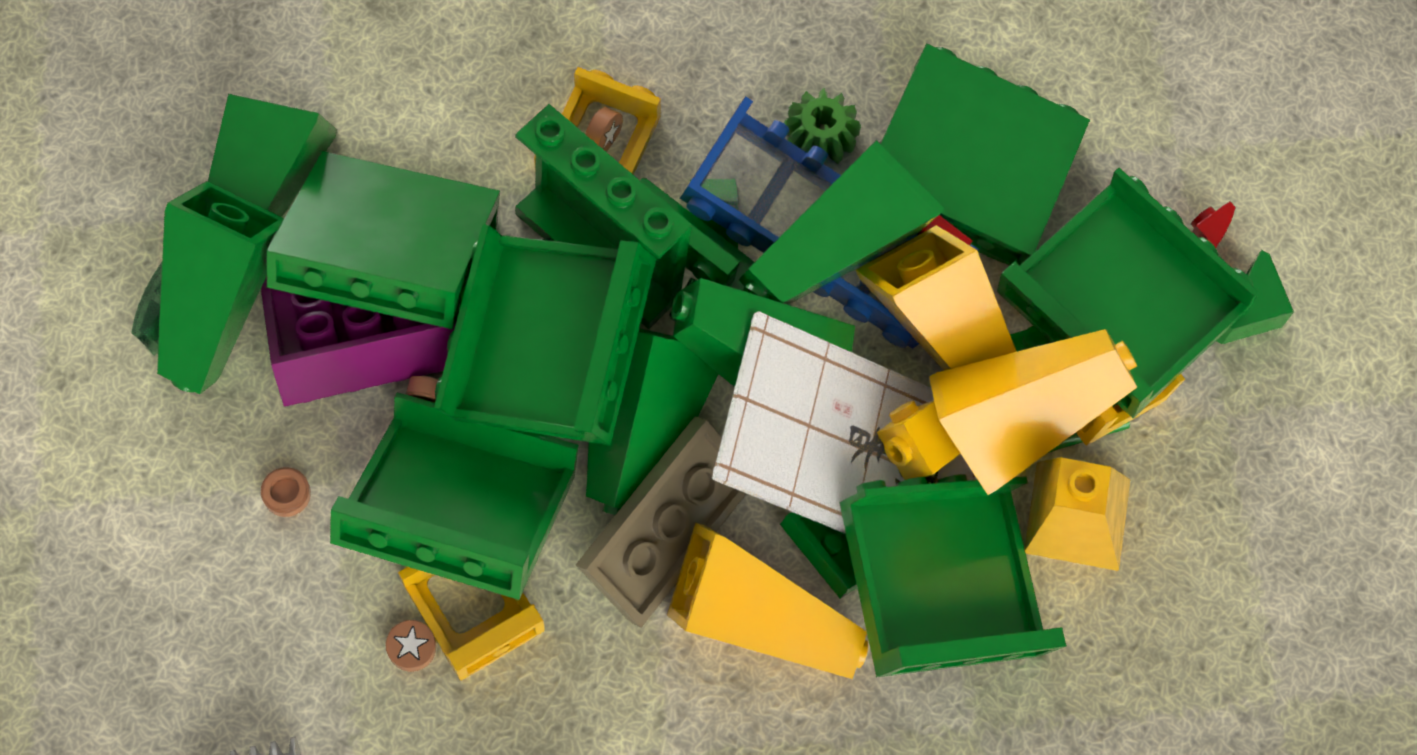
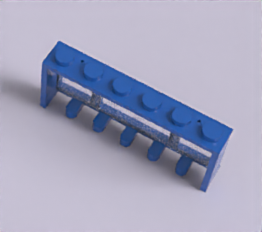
(760, 187)

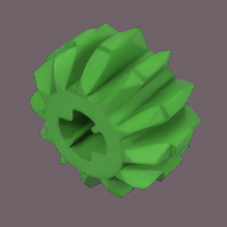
(826, 111)

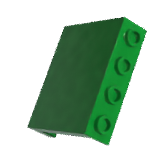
(984, 151)
(597, 202)
(381, 239)
(1138, 276)
(545, 336)
(457, 498)
(943, 575)

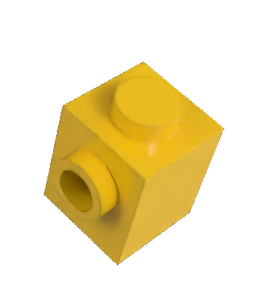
(917, 440)

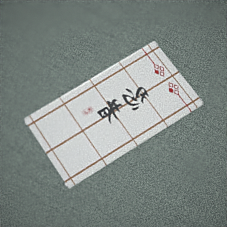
(810, 422)

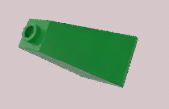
(267, 151)
(850, 224)
(208, 281)
(717, 322)
(658, 402)

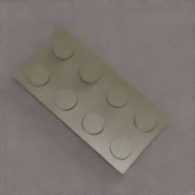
(647, 540)

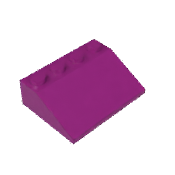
(340, 349)

